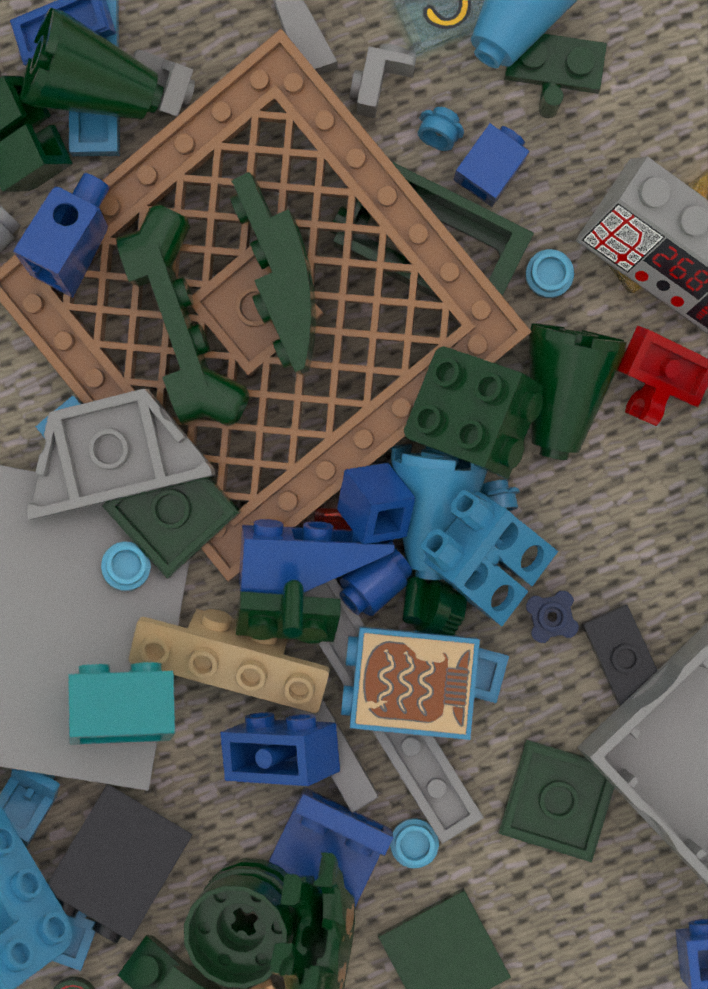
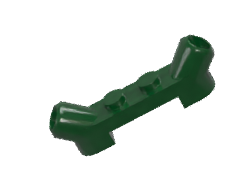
(150, 258)

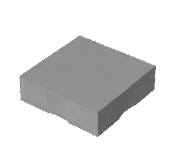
(659, 752)

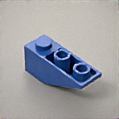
(307, 554)

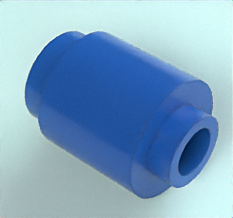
(375, 583)

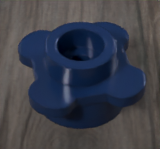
(564, 623)

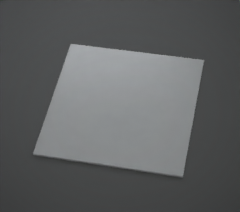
(65, 616)

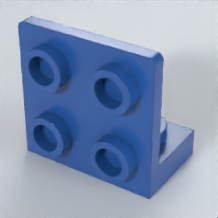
(330, 827)

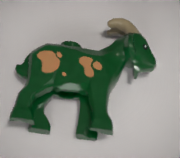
(323, 931)

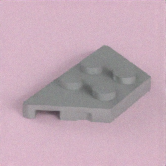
(111, 453)

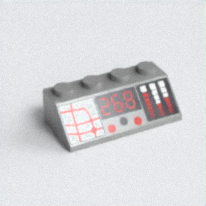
(655, 236)

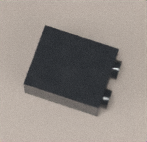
(117, 864)

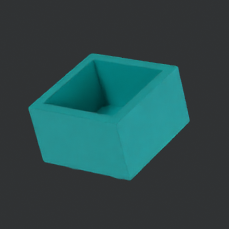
(121, 704)

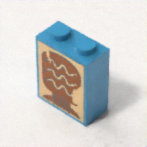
(411, 682)

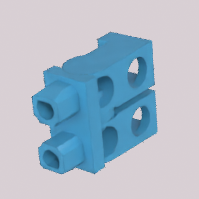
(475, 545)

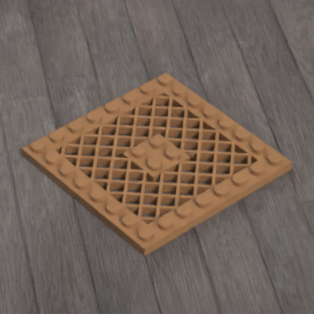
(226, 303)

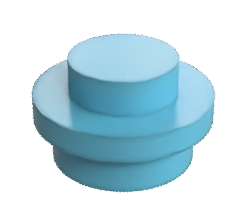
(549, 273)
(125, 566)
(414, 843)

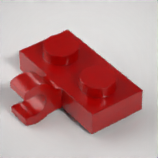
(666, 372)

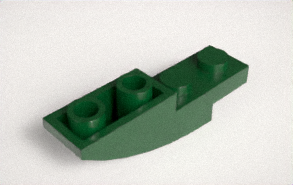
(287, 291)

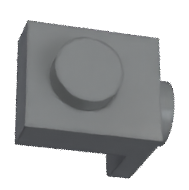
(174, 78)
(368, 83)

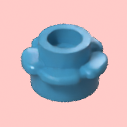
(442, 122)
(501, 493)

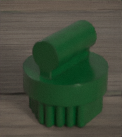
(433, 606)

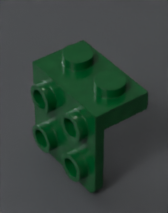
(475, 410)

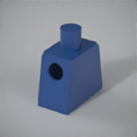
(65, 235)

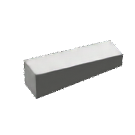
(305, 34)
(352, 779)

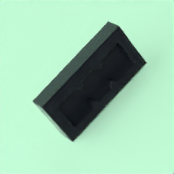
(620, 651)

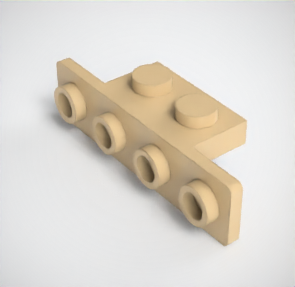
(218, 657)

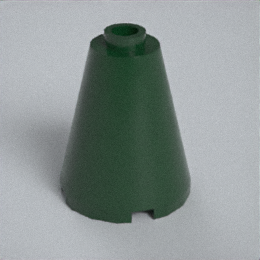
(86, 73)
(576, 377)

